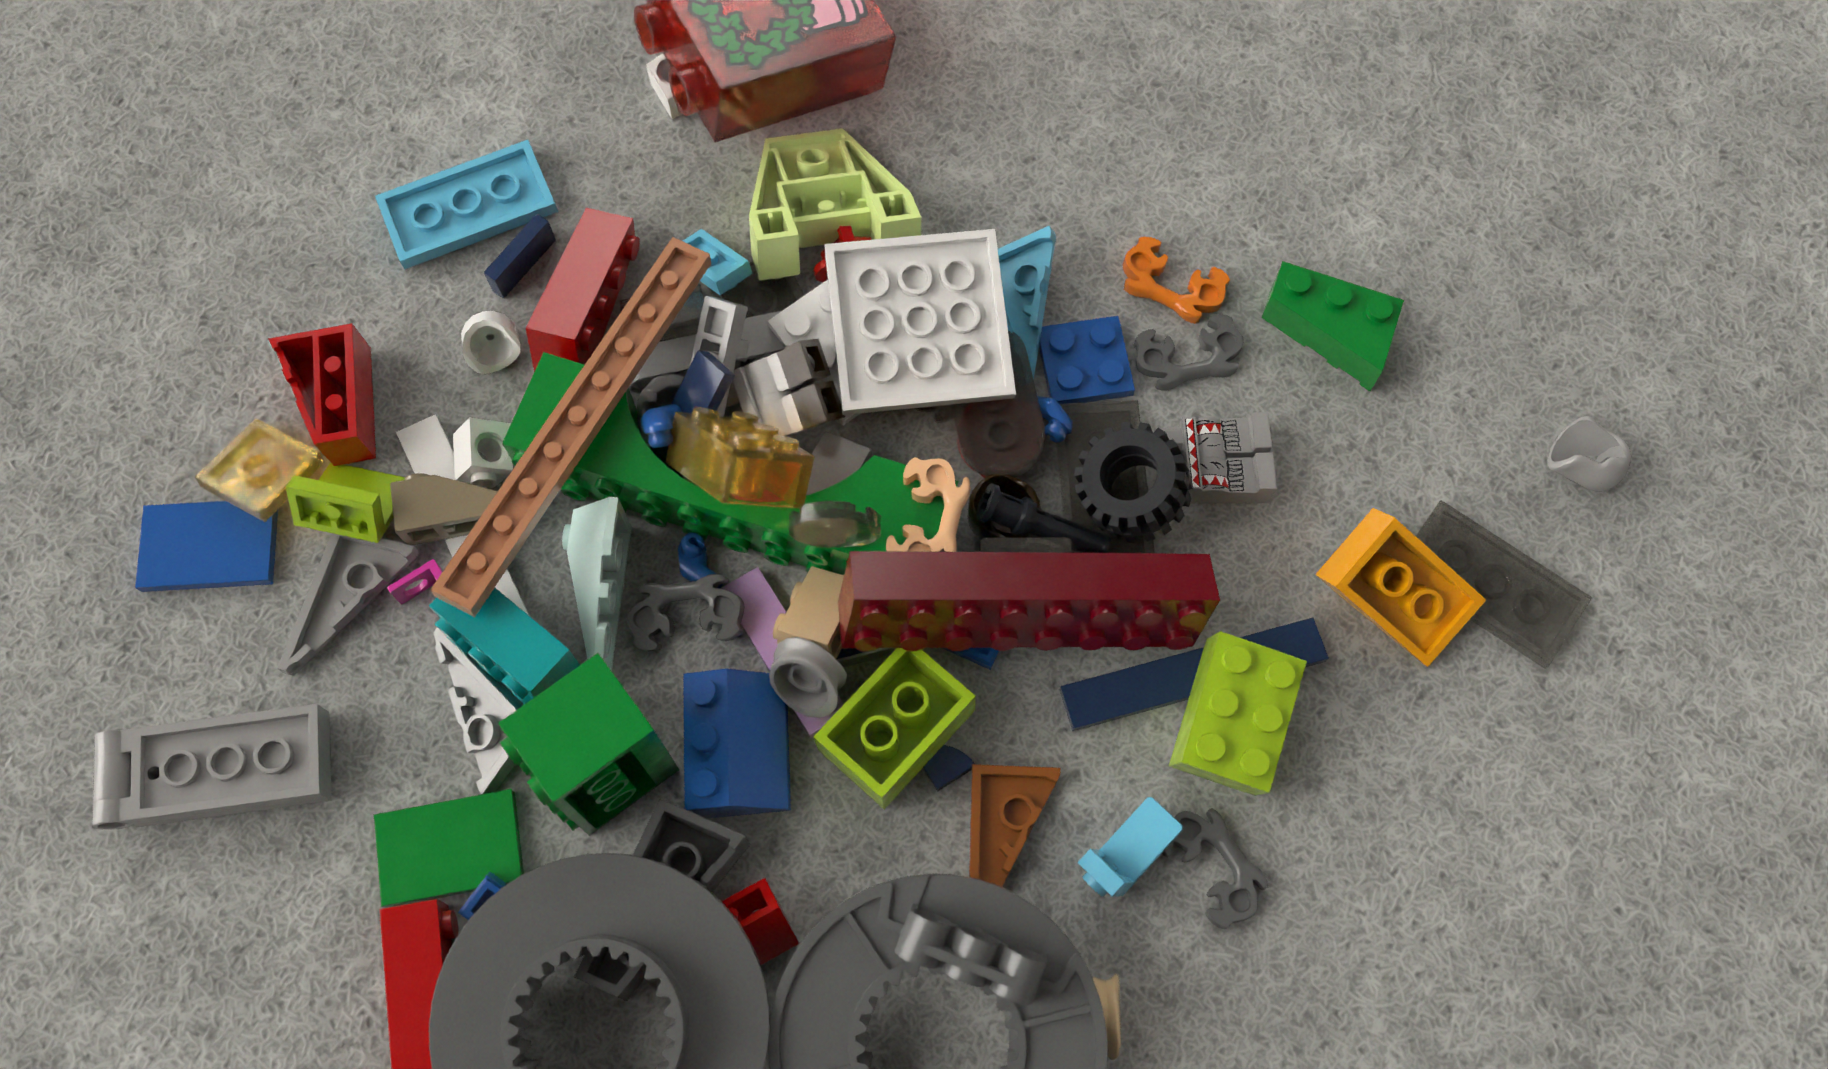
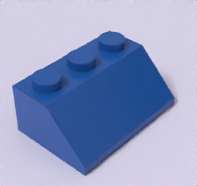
(734, 744)

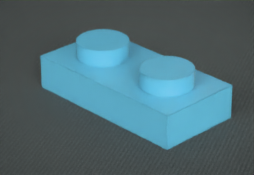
(726, 265)

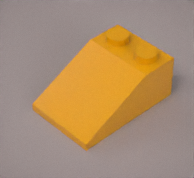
(1401, 586)

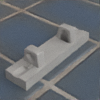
(721, 331)

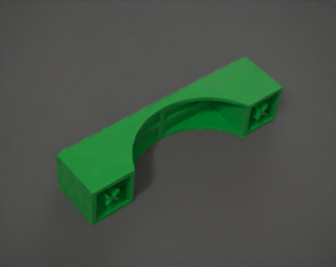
(626, 468)

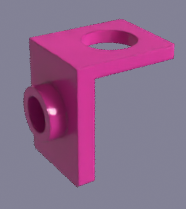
(429, 572)

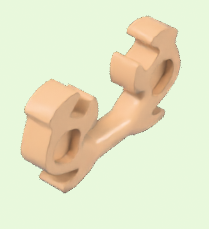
(935, 479)

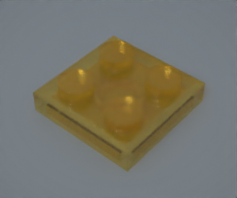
(257, 468)

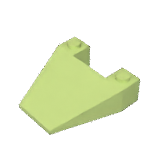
(814, 186)

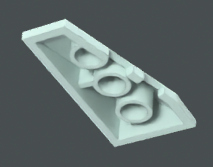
(597, 559)

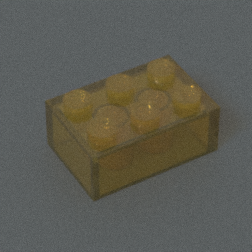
(739, 459)

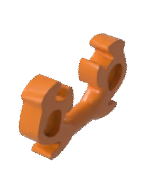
(1142, 264)

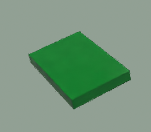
(447, 847)

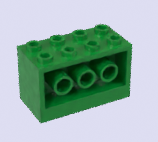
(586, 747)

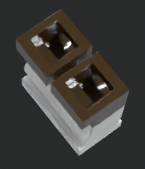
(767, 385)

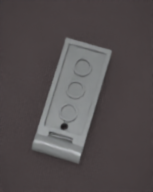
(211, 767)

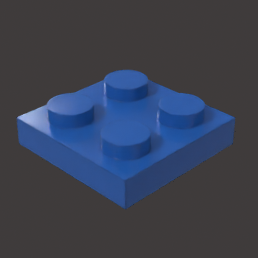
(1086, 361)

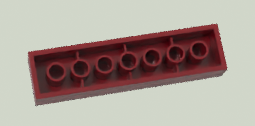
(1024, 600)

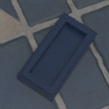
(520, 256)

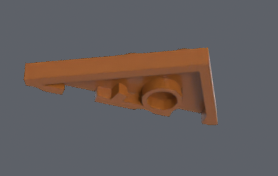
(1003, 815)

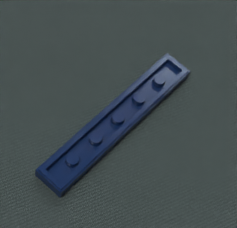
(1171, 678)

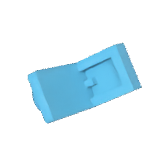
(1130, 849)

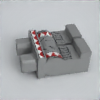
(1227, 458)

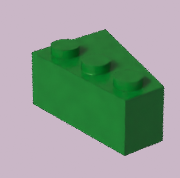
(1334, 319)

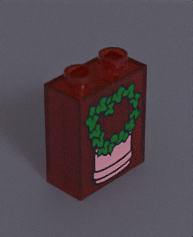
(765, 58)

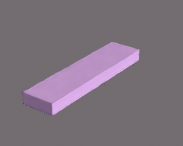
(758, 622)

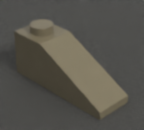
(436, 507)

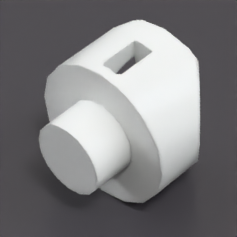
(490, 342)

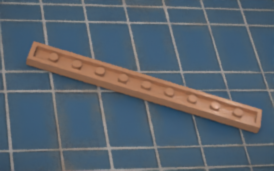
(570, 429)

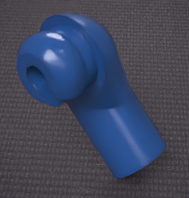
(1059, 421)
(658, 423)
(693, 558)

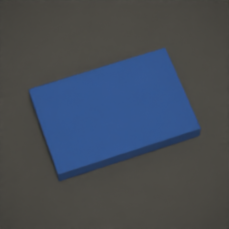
(204, 547)

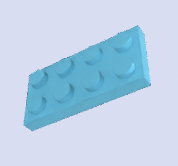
(465, 204)

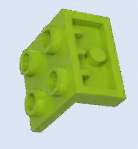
(343, 502)

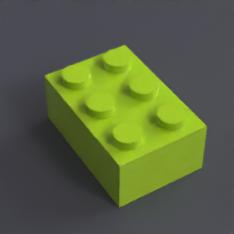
(1238, 714)
(895, 723)

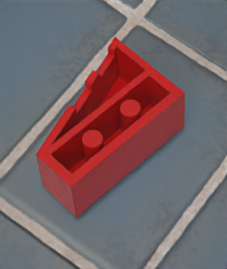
(332, 389)

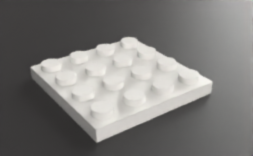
(919, 321)

